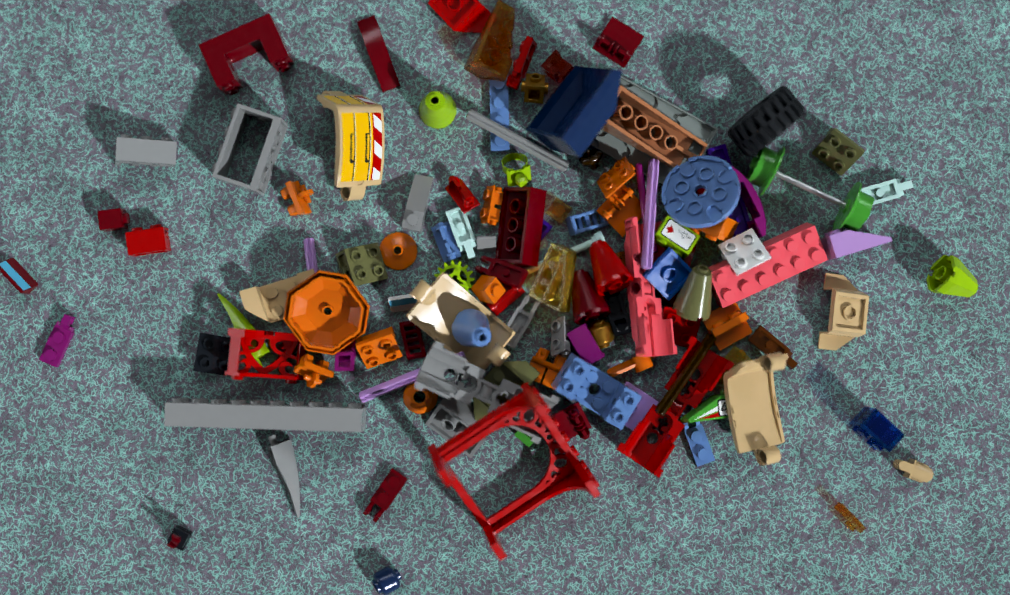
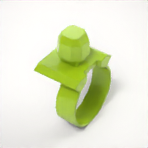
(517, 177)

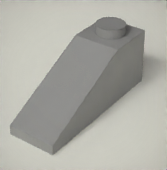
(417, 203)

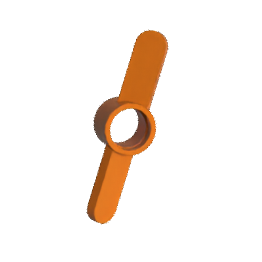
(638, 363)

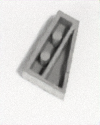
(145, 151)

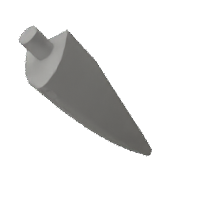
(285, 463)

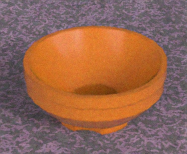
(419, 408)

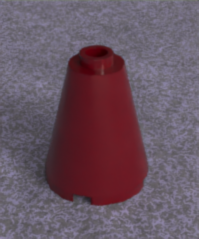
(585, 299)

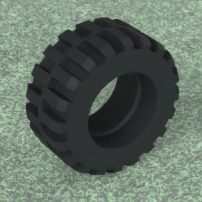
(766, 121)

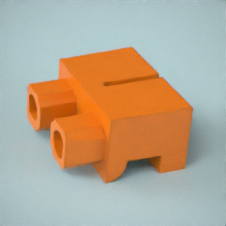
(540, 364)

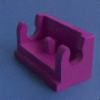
(585, 344)

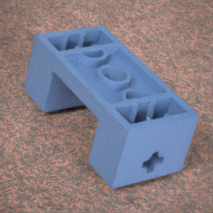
(612, 401)

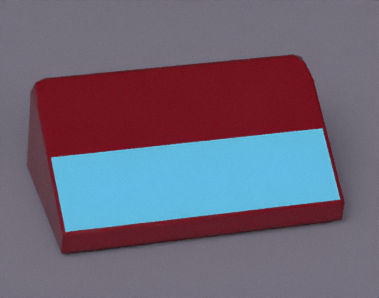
(18, 276)

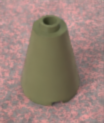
(695, 295)

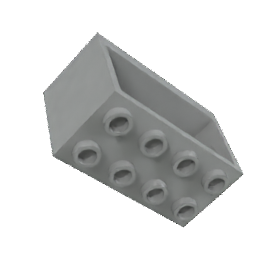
(268, 155)

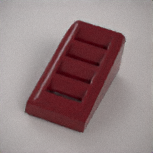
(404, 333)

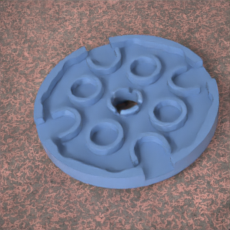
(706, 209)

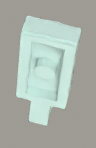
(887, 190)
(462, 231)

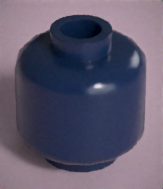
(386, 580)

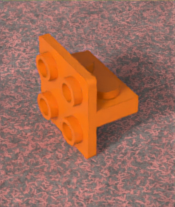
(727, 325)
(378, 347)

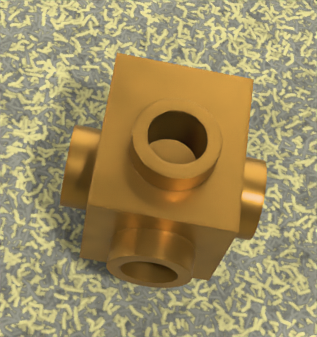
(534, 88)

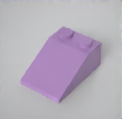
(843, 243)

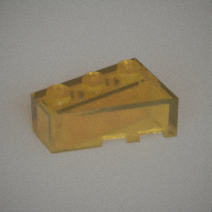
(555, 278)

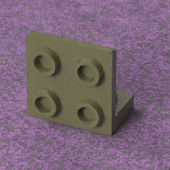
(362, 264)

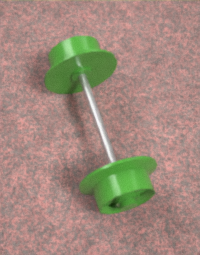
(853, 209)

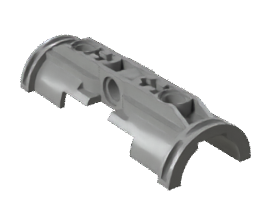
(432, 378)

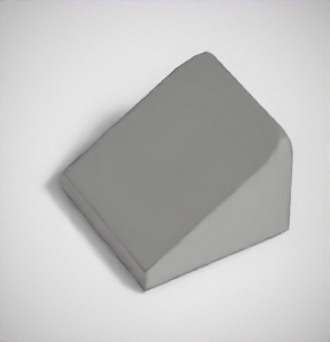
(486, 244)

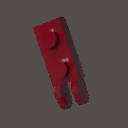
(503, 271)
(386, 493)

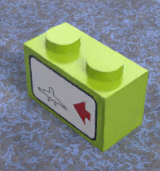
(676, 236)

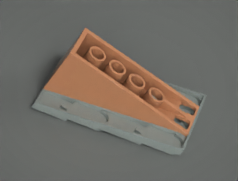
(652, 129)

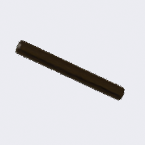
(685, 374)

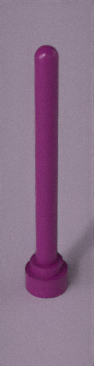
(642, 193)

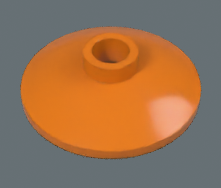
(403, 259)

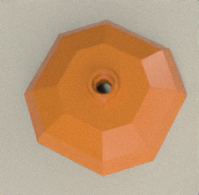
(323, 331)

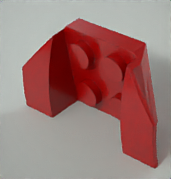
(462, 15)

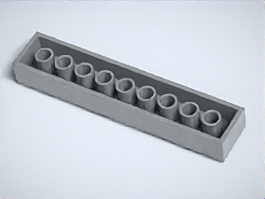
(259, 415)

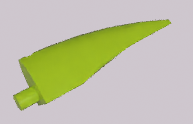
(241, 322)

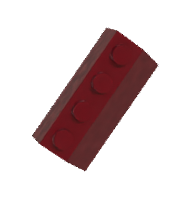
(521, 225)

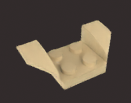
(270, 300)
(846, 314)

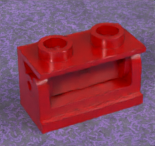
(147, 241)

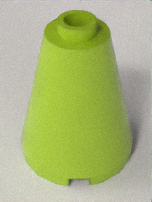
(437, 109)

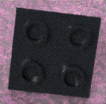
(212, 354)

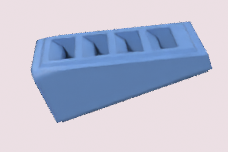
(571, 224)

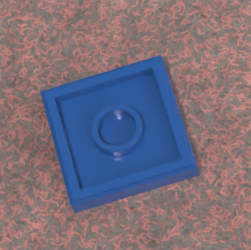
(668, 274)

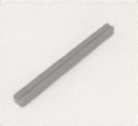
(517, 140)

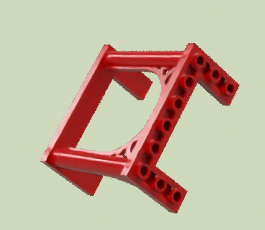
(572, 476)

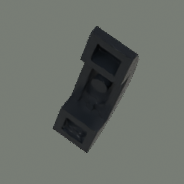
(619, 317)

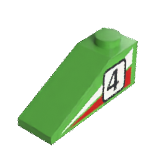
(710, 409)

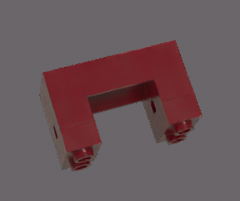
(243, 42)

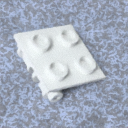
(744, 252)

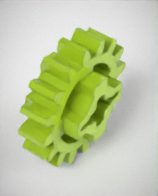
(457, 272)

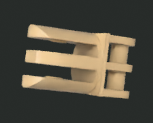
(914, 470)

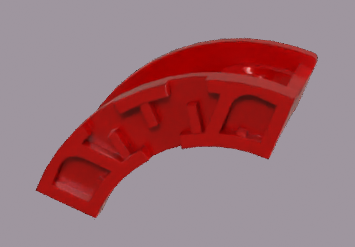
(243, 338)

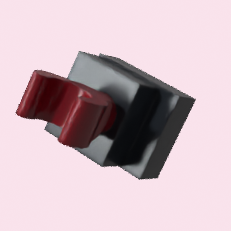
(179, 538)

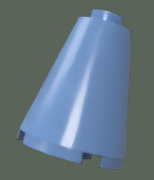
(471, 328)

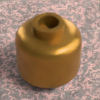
(601, 332)

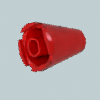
(608, 270)

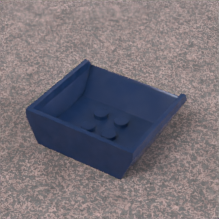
(577, 110)

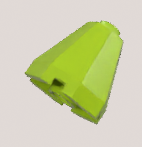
(951, 278)

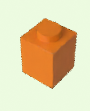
(488, 289)

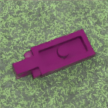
(58, 341)

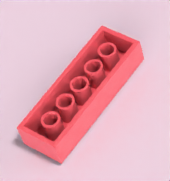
(790, 253)

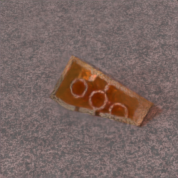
(492, 50)

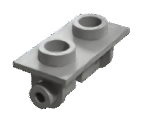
(559, 332)

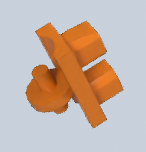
(299, 196)
(313, 373)

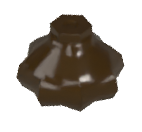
(591, 158)

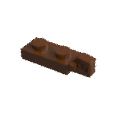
(770, 344)

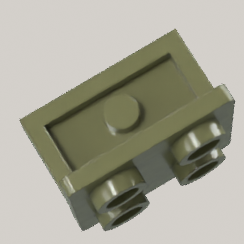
(838, 151)

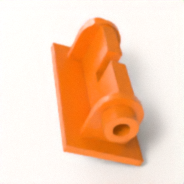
(491, 196)

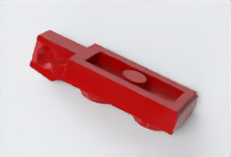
(522, 64)

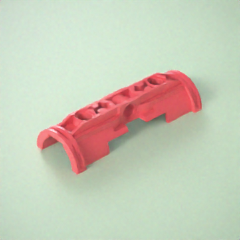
(649, 331)

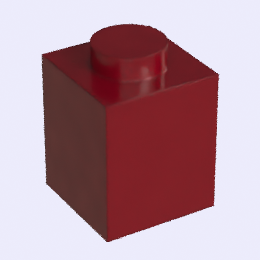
(113, 219)

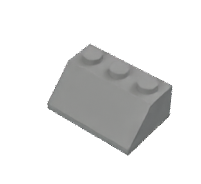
(452, 418)

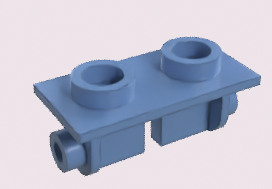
(446, 241)

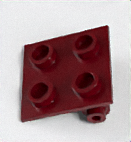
(618, 42)
(573, 421)

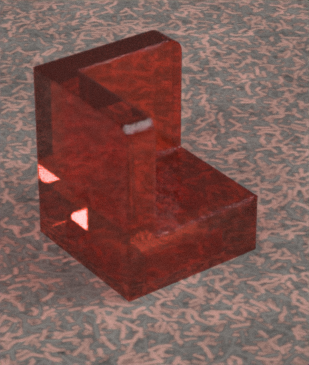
(556, 67)

